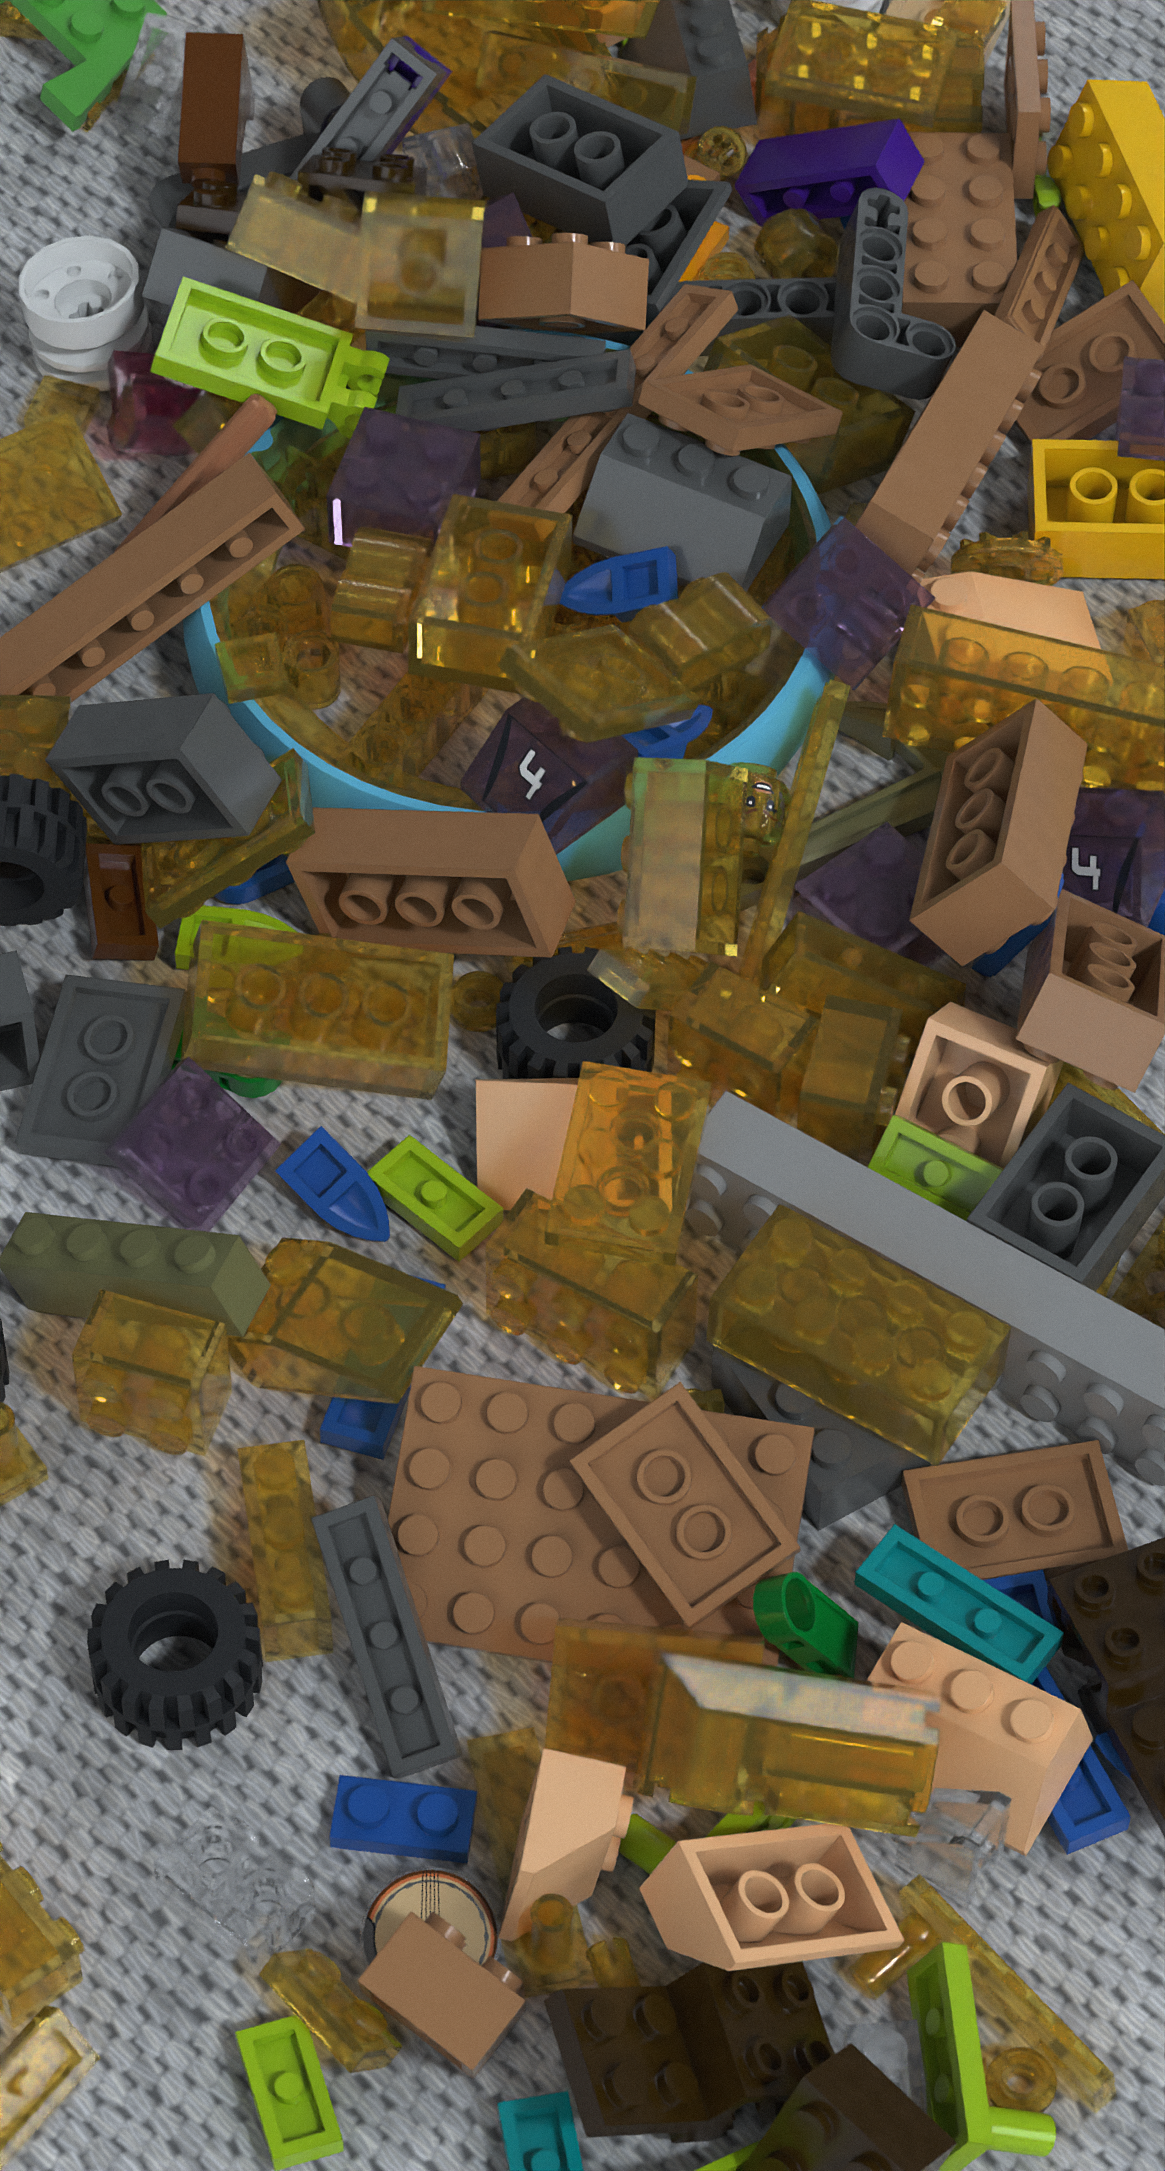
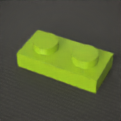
(933, 1167)
(435, 1198)
(289, 2092)

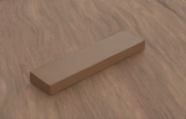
(1042, 277)

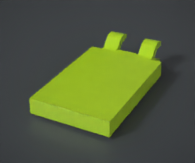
(254, 348)

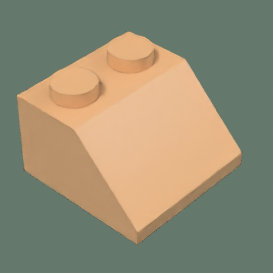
(565, 1834)

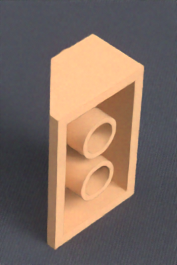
(991, 1729)
(769, 1898)

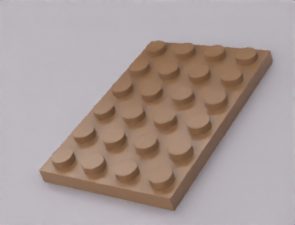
(511, 1537)

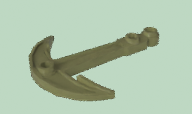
(904, 805)

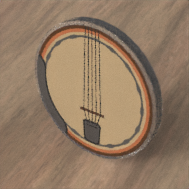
(427, 1891)

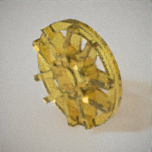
(1010, 558)

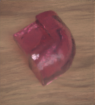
(146, 406)

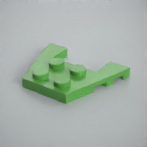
(96, 39)

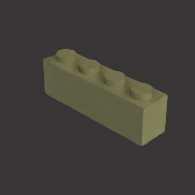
(66, 1260)

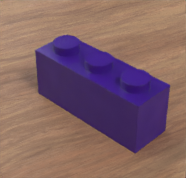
(828, 169)

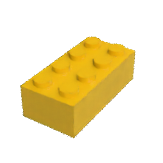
(1114, 183)
(1098, 508)

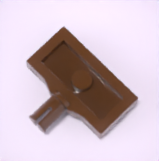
(117, 904)

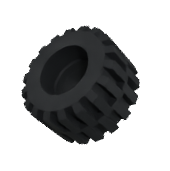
(39, 850)
(561, 993)
(182, 1701)

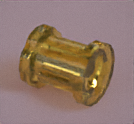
(716, 144)

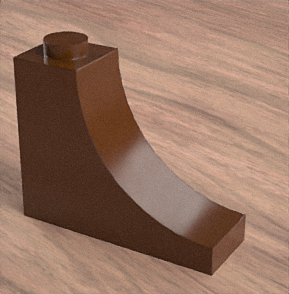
(214, 107)

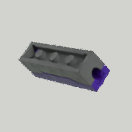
(384, 102)

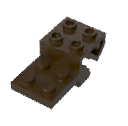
(331, 174)
(1117, 1626)
(688, 2049)

